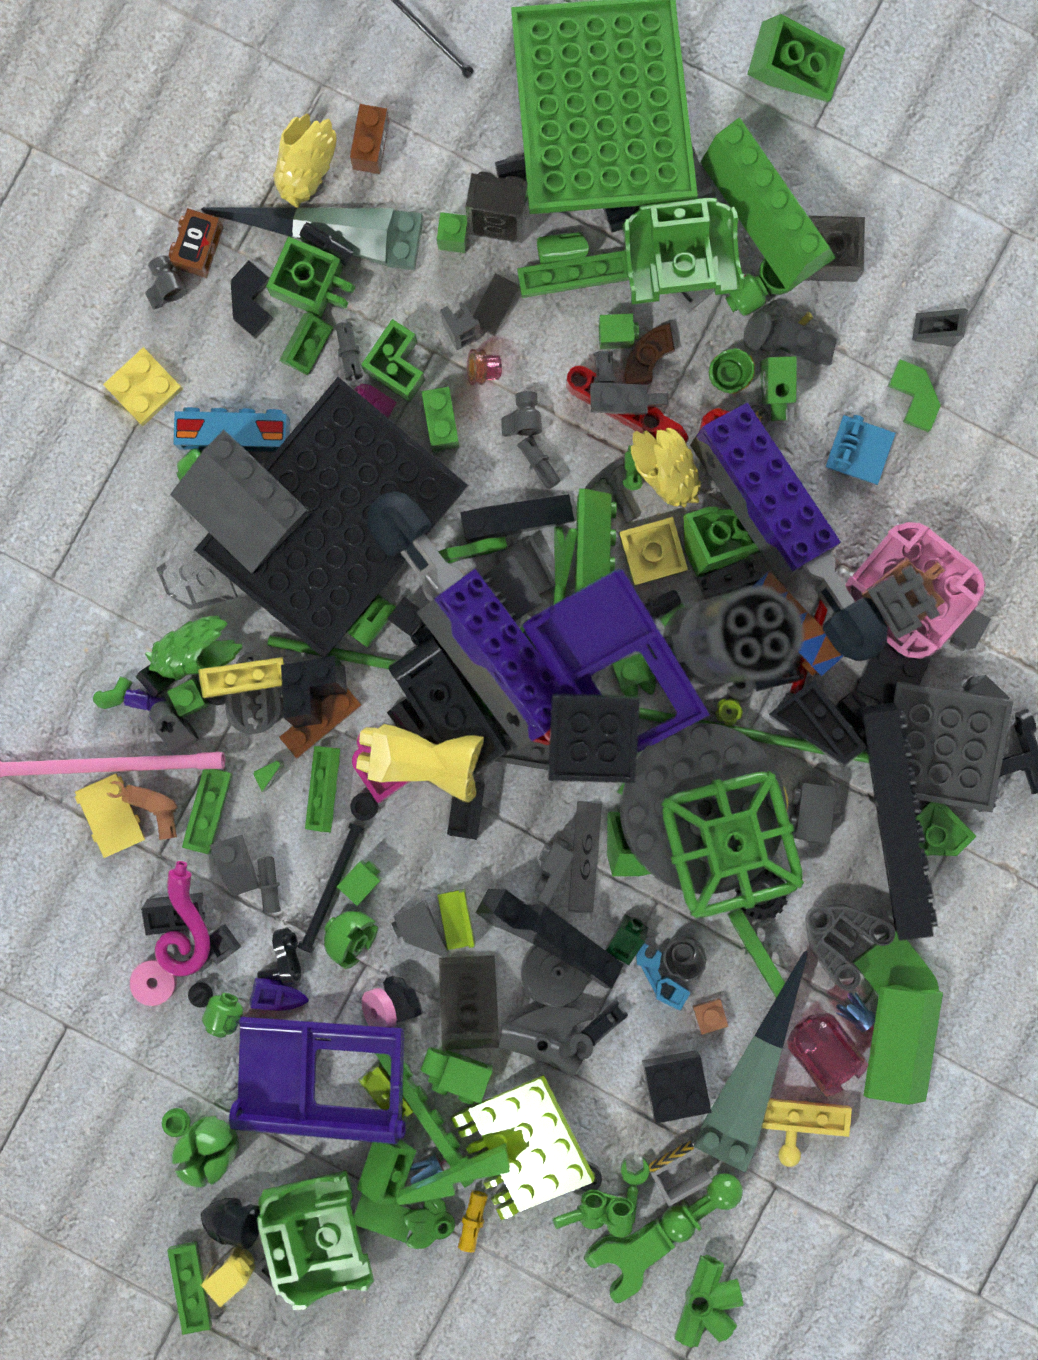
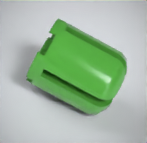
(205, 1152)

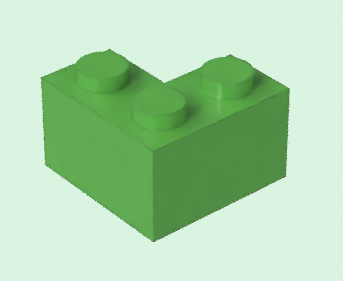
(388, 361)

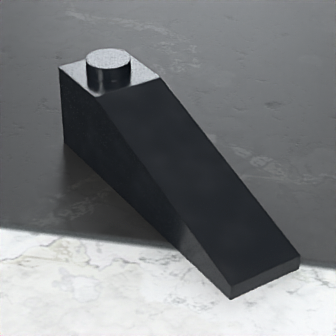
(516, 517)

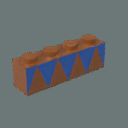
(816, 647)

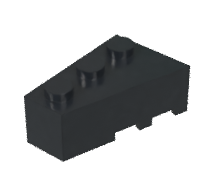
(820, 724)

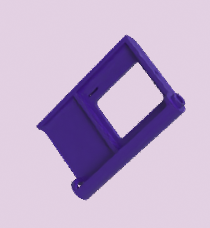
(601, 628)
(280, 1078)

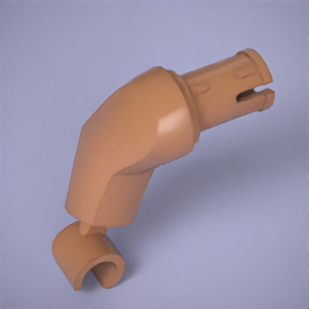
(154, 803)

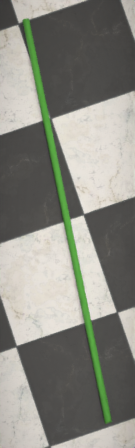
(646, 714)

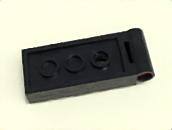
(459, 713)

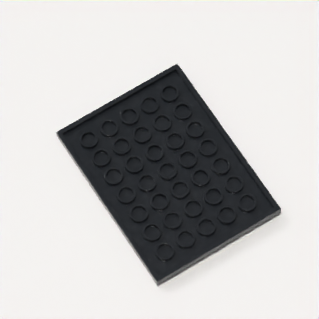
(331, 563)

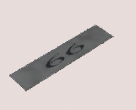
(585, 858)

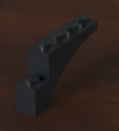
(551, 933)

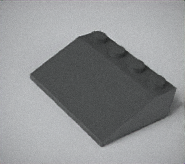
(239, 501)

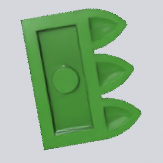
(633, 672)

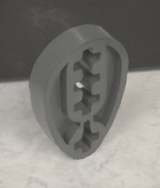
(267, 700)

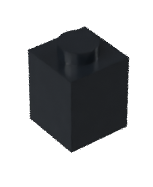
(406, 617)

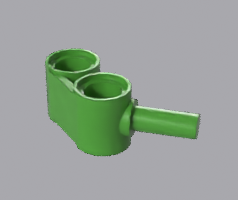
(600, 1209)

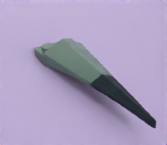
(373, 233)
(740, 1109)

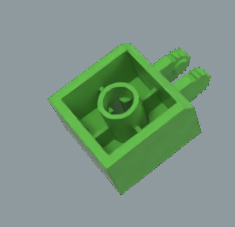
(315, 292)

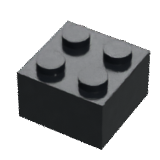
(676, 1086)

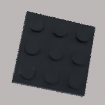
(593, 738)

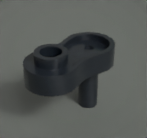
(288, 968)

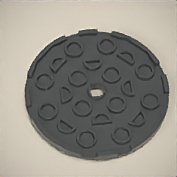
(684, 763)

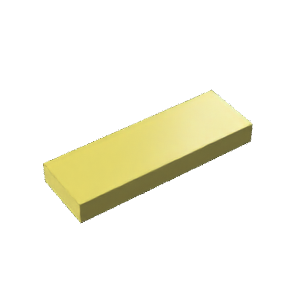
(241, 677)

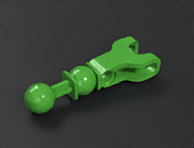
(658, 1237)

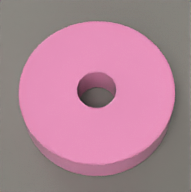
(143, 991)
(378, 1008)

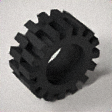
(772, 907)

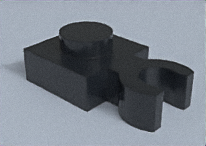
(221, 946)

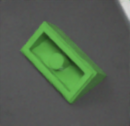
(306, 343)

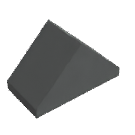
(940, 327)

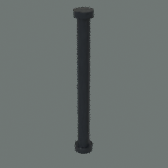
(331, 887)

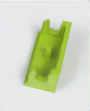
(377, 1084)

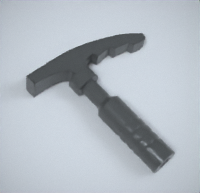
(618, 495)

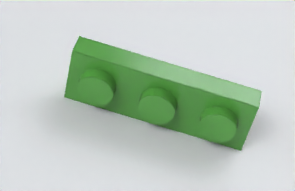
(322, 789)
(207, 810)
(189, 1294)

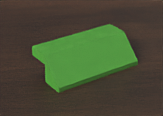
(903, 1044)

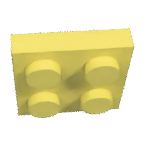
(143, 386)
(653, 551)

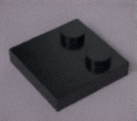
(884, 670)

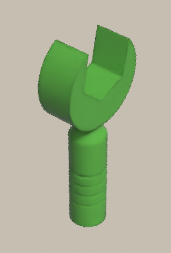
(634, 1179)

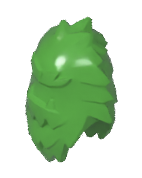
(192, 649)

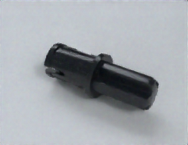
(325, 242)
(662, 603)

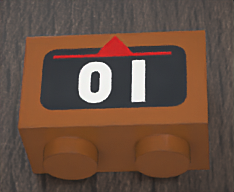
(369, 138)
(196, 243)

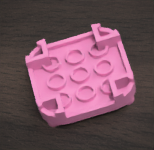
(959, 586)

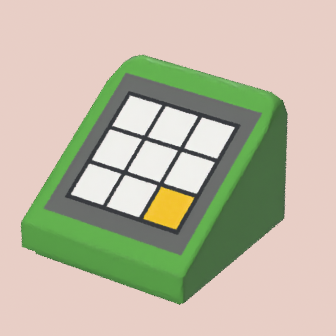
(267, 774)

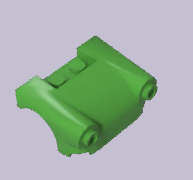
(682, 249)
(312, 1239)

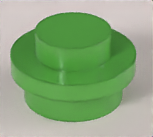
(175, 1122)

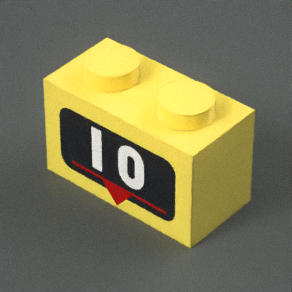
(229, 1275)

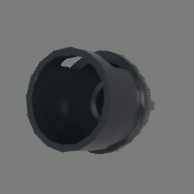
(231, 1222)

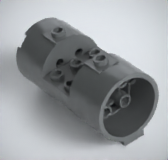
(735, 636)

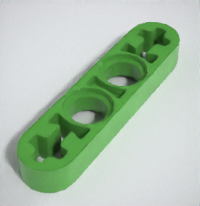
(756, 950)

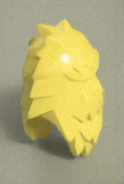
(303, 158)
(667, 466)

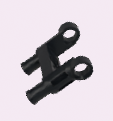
(1028, 759)

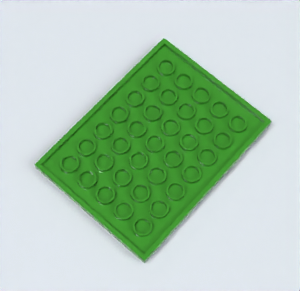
(602, 105)

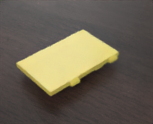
(109, 818)

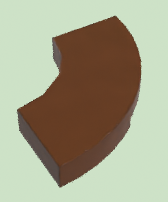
(647, 353)

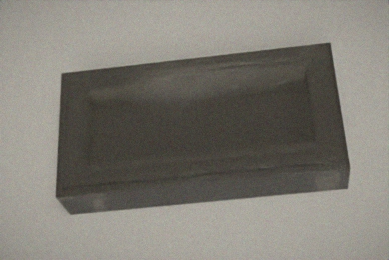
(495, 303)

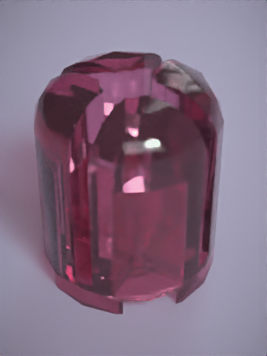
(826, 1052)

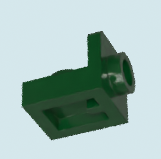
(627, 939)

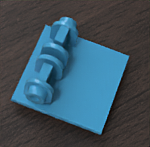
(860, 449)

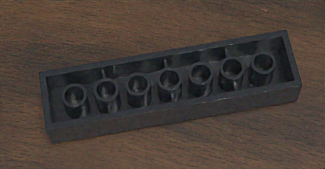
(897, 821)

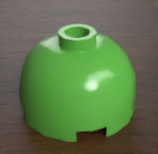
(347, 937)

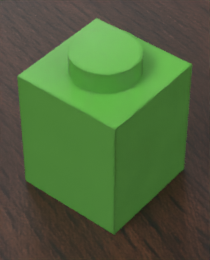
(452, 232)
(617, 331)
(188, 698)
(360, 881)

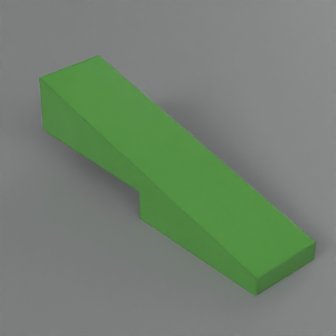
(443, 1184)

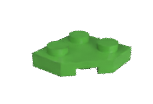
(943, 831)

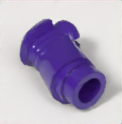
(141, 699)

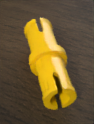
(472, 1221)

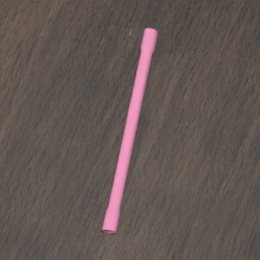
(201, 761)

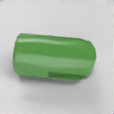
(561, 247)
(371, 621)

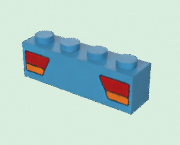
(251, 430)

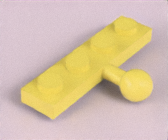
(807, 1118)

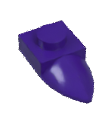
(275, 996)

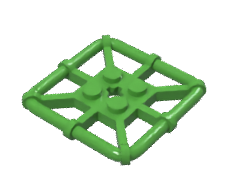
(716, 835)

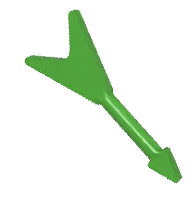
(563, 556)

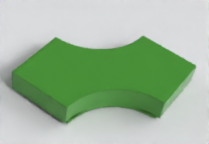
(472, 550)

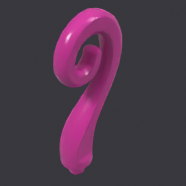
(178, 891)

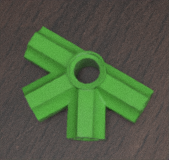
(712, 1312)

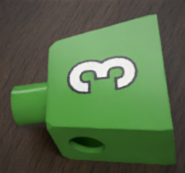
(780, 373)

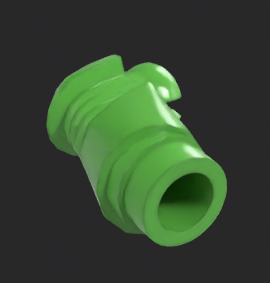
(633, 479)

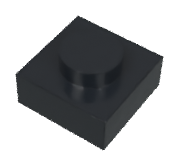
(154, 681)

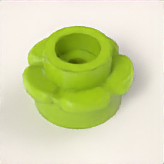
(734, 706)

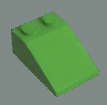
(796, 59)

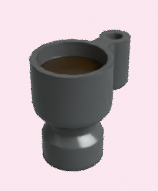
(168, 284)

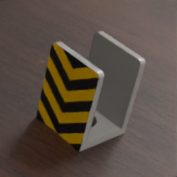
(684, 1188)

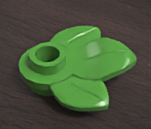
(425, 1224)

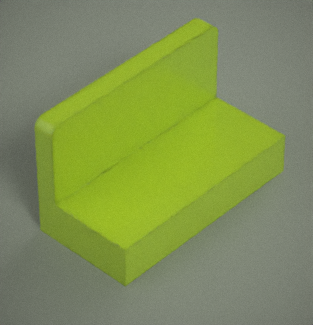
(456, 919)

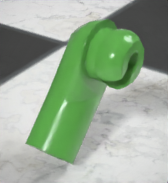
(112, 697)

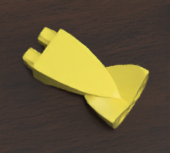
(408, 757)

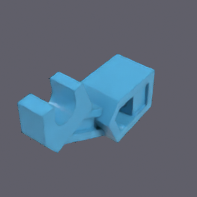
(650, 965)

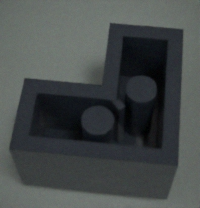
(305, 684)

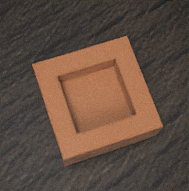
(710, 1016)

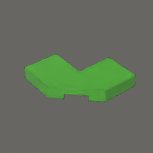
(916, 383)

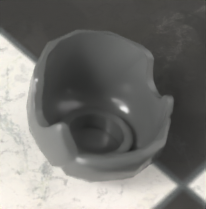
(684, 958)

